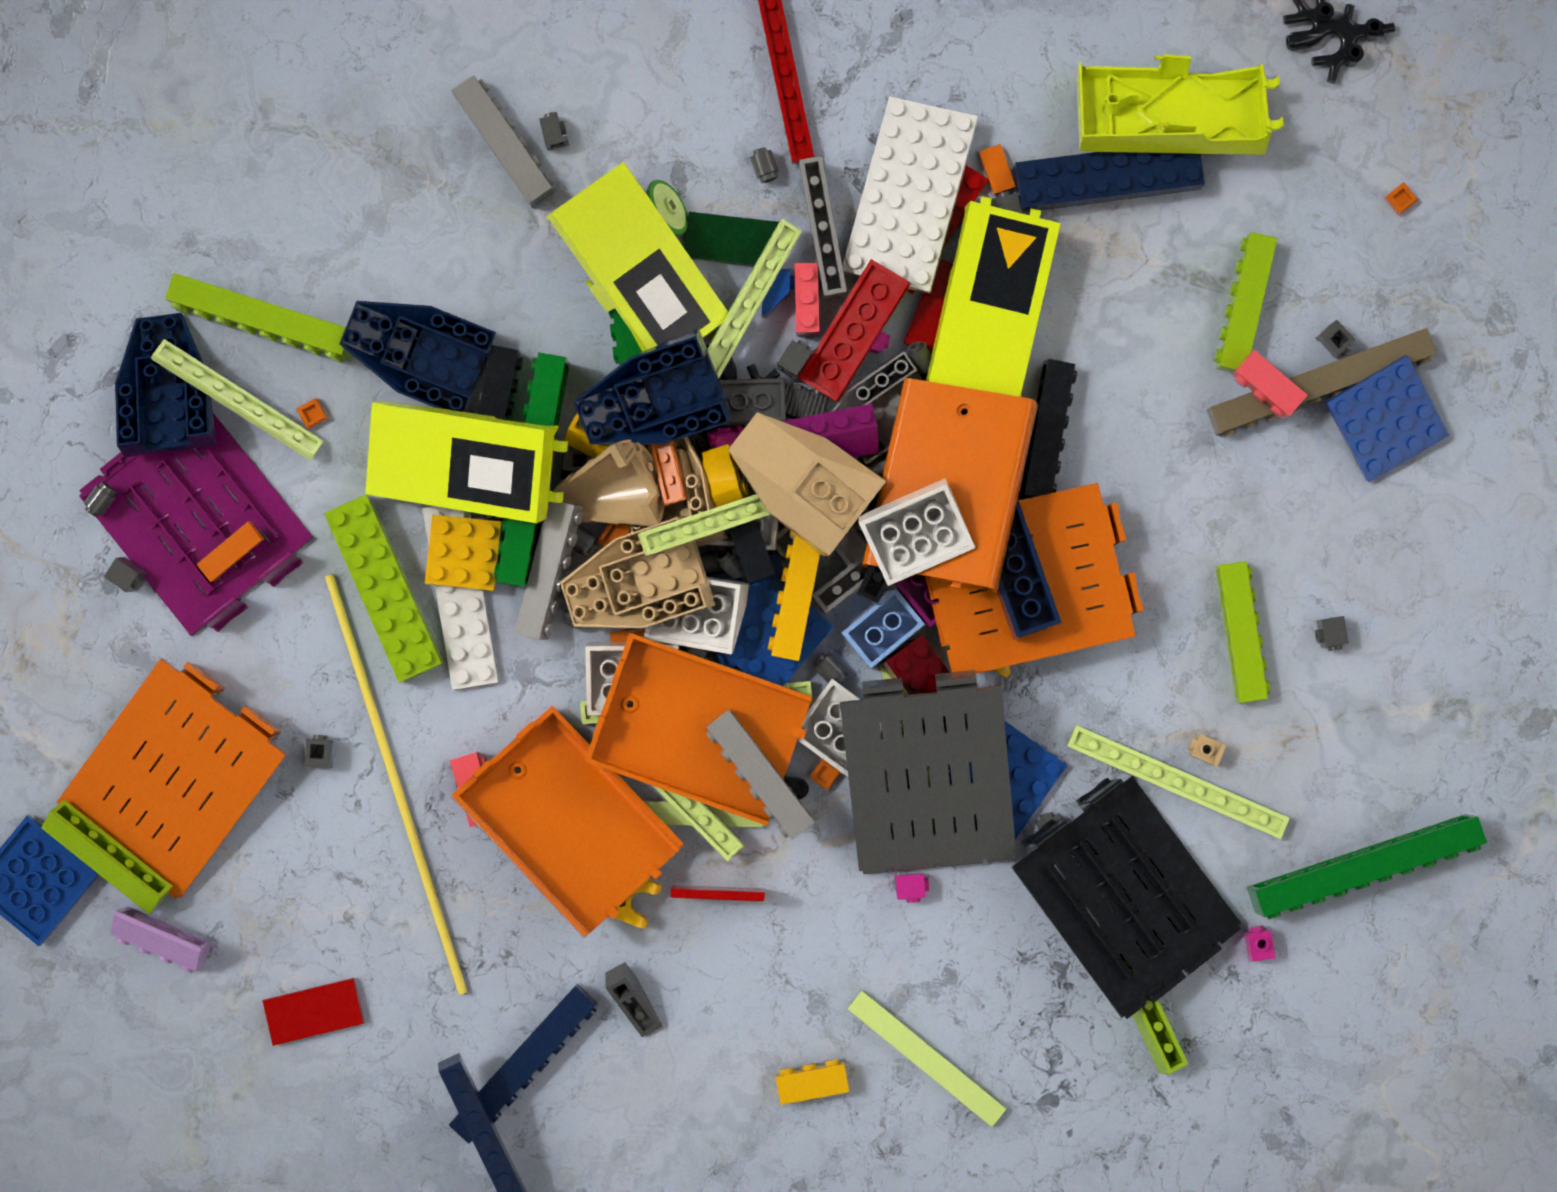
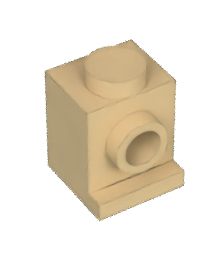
(1196, 749)

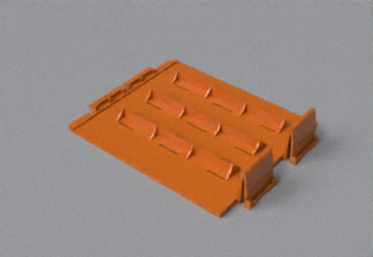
(1080, 629)
(231, 785)

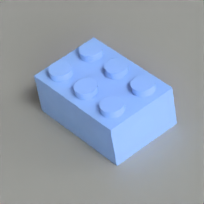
(882, 628)

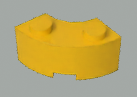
(723, 476)

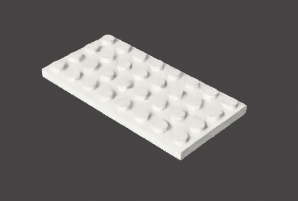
(911, 191)

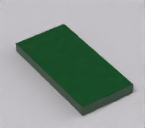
(727, 238)

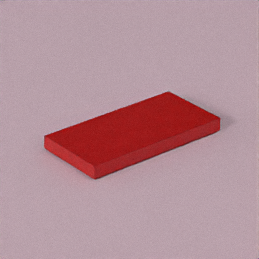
(928, 313)
(717, 893)
(313, 1011)

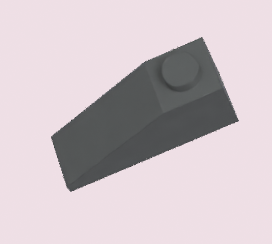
(631, 998)

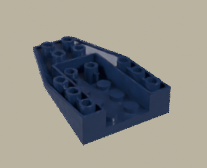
(419, 350)
(656, 396)
(153, 404)

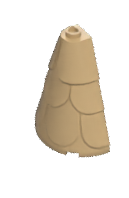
(617, 486)

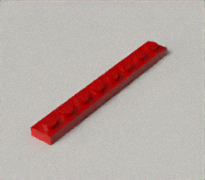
(786, 80)

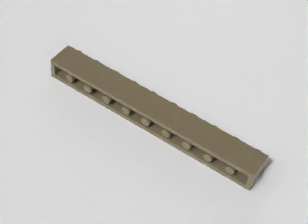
(1324, 380)

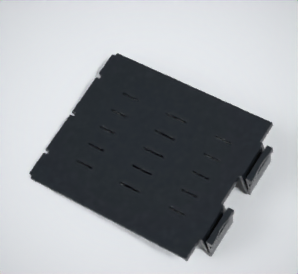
(1101, 946)

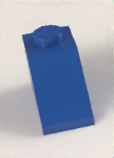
(778, 292)

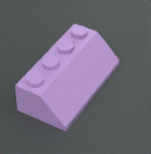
(160, 939)

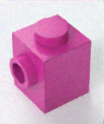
(911, 887)
(1259, 943)

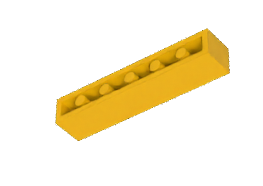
(794, 600)

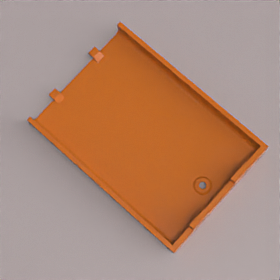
(977, 455)
(666, 729)
(567, 822)

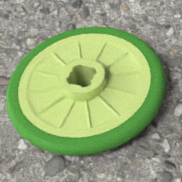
(668, 205)

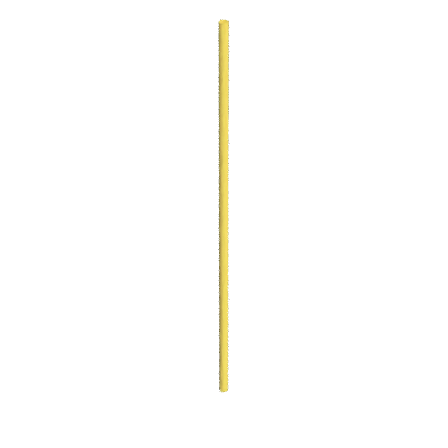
(396, 785)

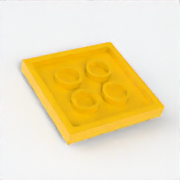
(463, 552)

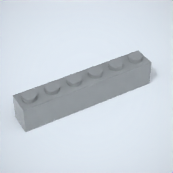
(502, 140)
(822, 228)
(548, 570)
(760, 774)

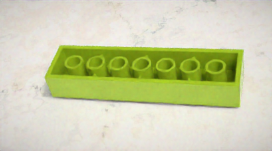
(256, 316)
(384, 588)

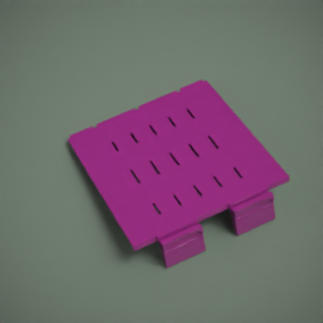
(173, 504)

